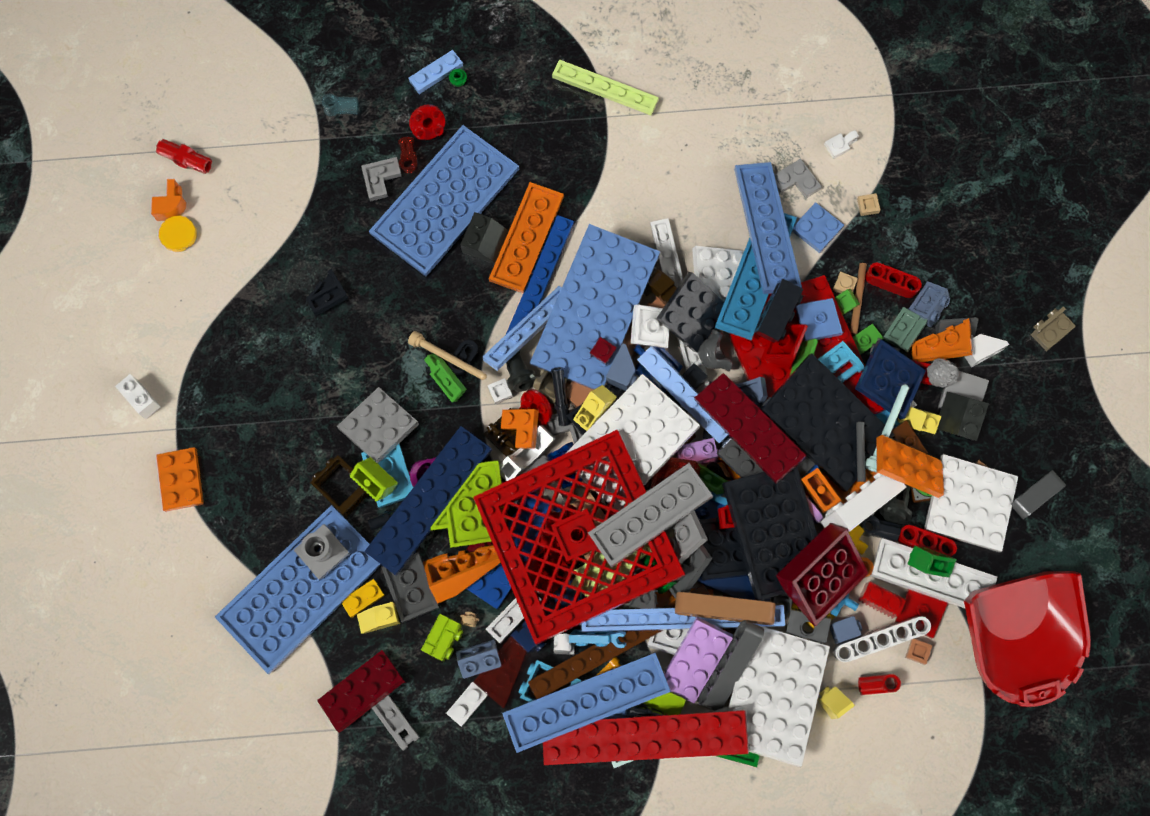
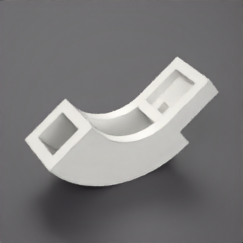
(521, 459)

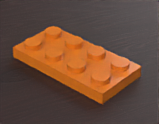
(909, 466)

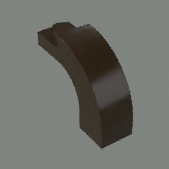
(660, 285)

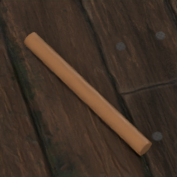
(858, 294)

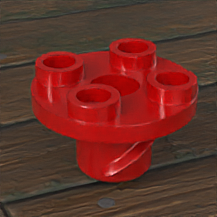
(427, 122)
(536, 400)

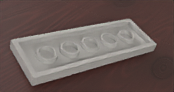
(650, 515)

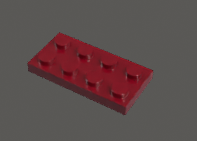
(360, 691)

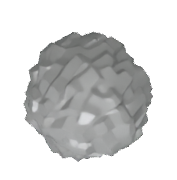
(942, 373)

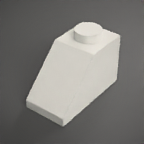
(984, 348)

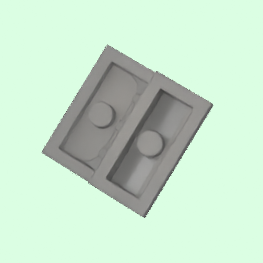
(967, 386)

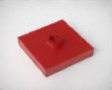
(924, 606)

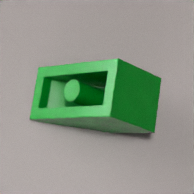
(931, 561)

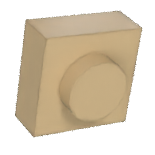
(868, 204)
(844, 282)

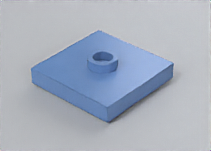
(820, 318)

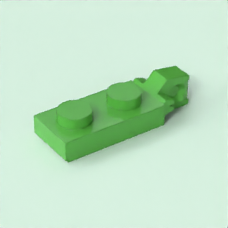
(445, 377)

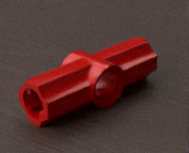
(183, 156)

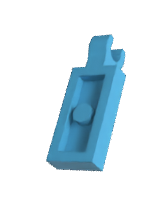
(598, 638)

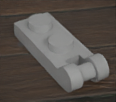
(395, 722)

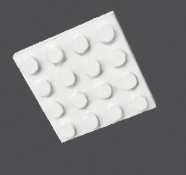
(973, 504)

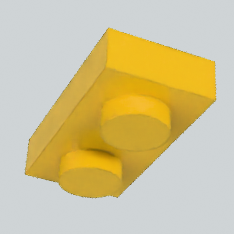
(362, 598)

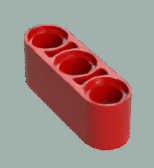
(902, 278)
(936, 540)

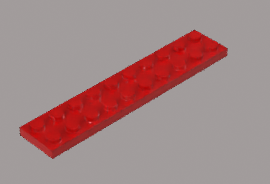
(651, 738)

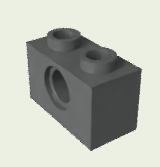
(796, 622)

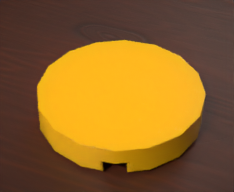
(177, 233)

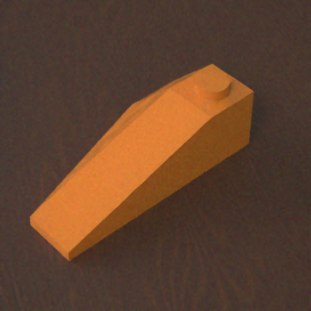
(453, 574)

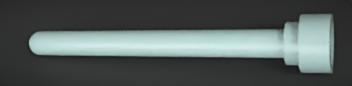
(871, 463)

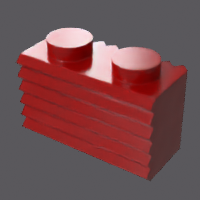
(882, 600)

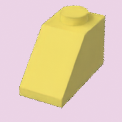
(378, 618)
(834, 702)

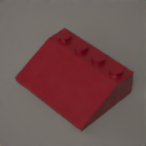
(823, 573)

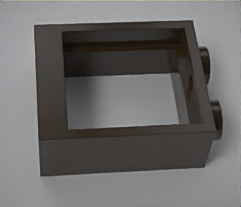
(322, 476)

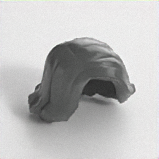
(712, 355)

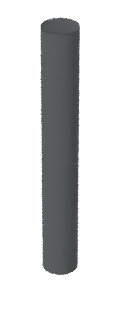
(860, 430)

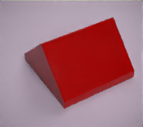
(785, 350)

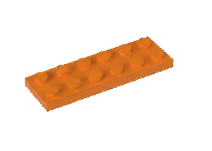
(526, 237)

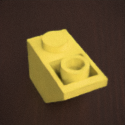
(594, 407)

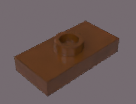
(906, 435)

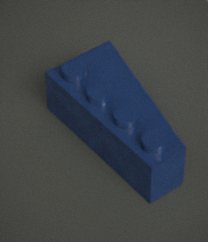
(524, 636)

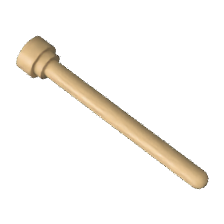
(417, 340)

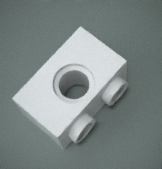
(137, 396)

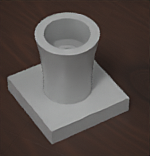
(328, 558)

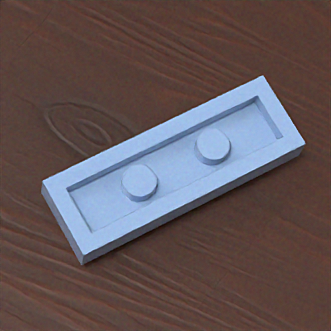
(435, 72)

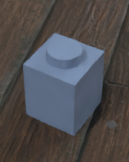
(845, 629)

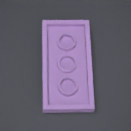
(696, 659)

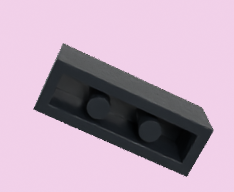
(779, 311)

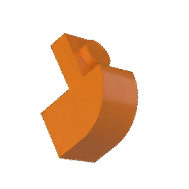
(170, 205)

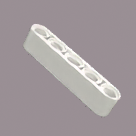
(891, 636)

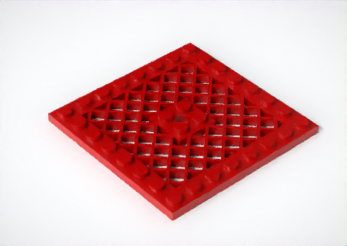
(490, 503)

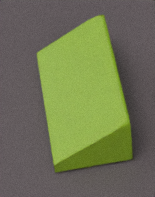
(667, 703)

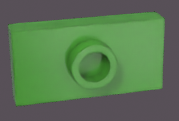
(866, 338)

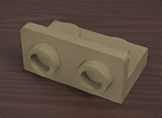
(1053, 329)
(545, 385)

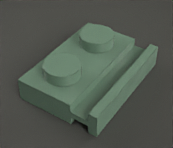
(905, 329)

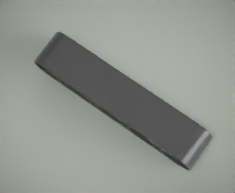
(731, 665)

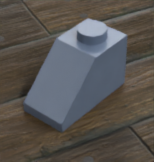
(622, 370)

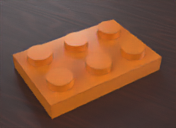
(179, 479)

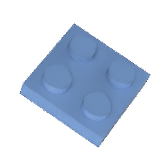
(817, 227)

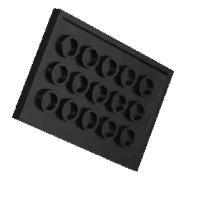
(822, 418)
(770, 526)

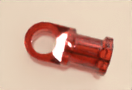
(407, 154)

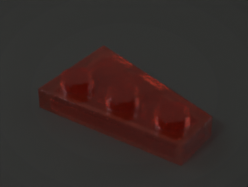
(500, 681)

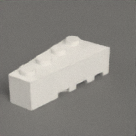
(865, 503)

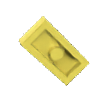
(922, 420)

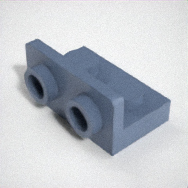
(930, 302)
(478, 659)

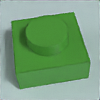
(846, 301)

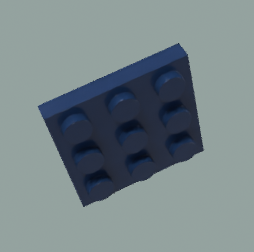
(886, 374)

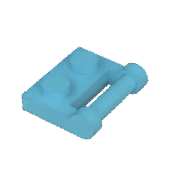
(839, 357)

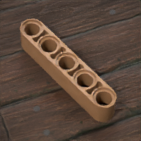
(725, 608)

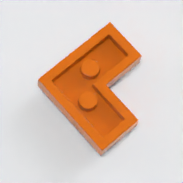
(525, 423)

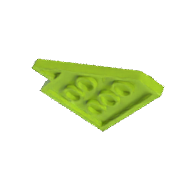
(461, 513)

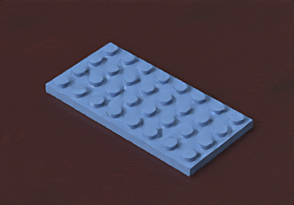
(443, 199)
(594, 303)
(290, 601)

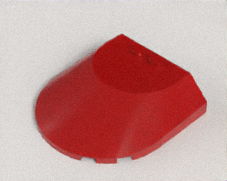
(1030, 636)

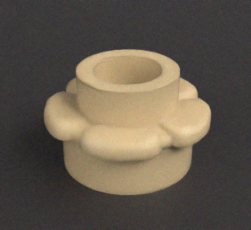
(469, 619)

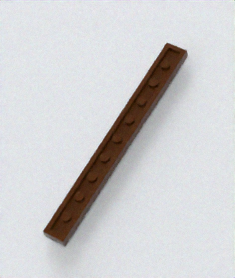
(591, 658)

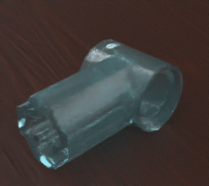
(341, 105)

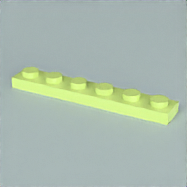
(605, 87)

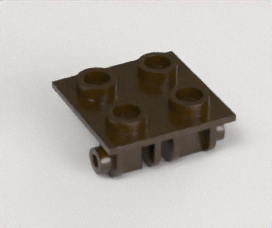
(502, 439)

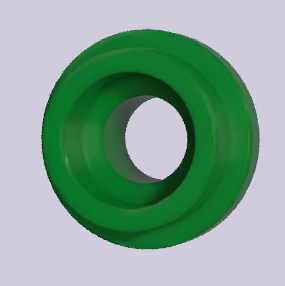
(457, 81)

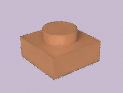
(918, 651)

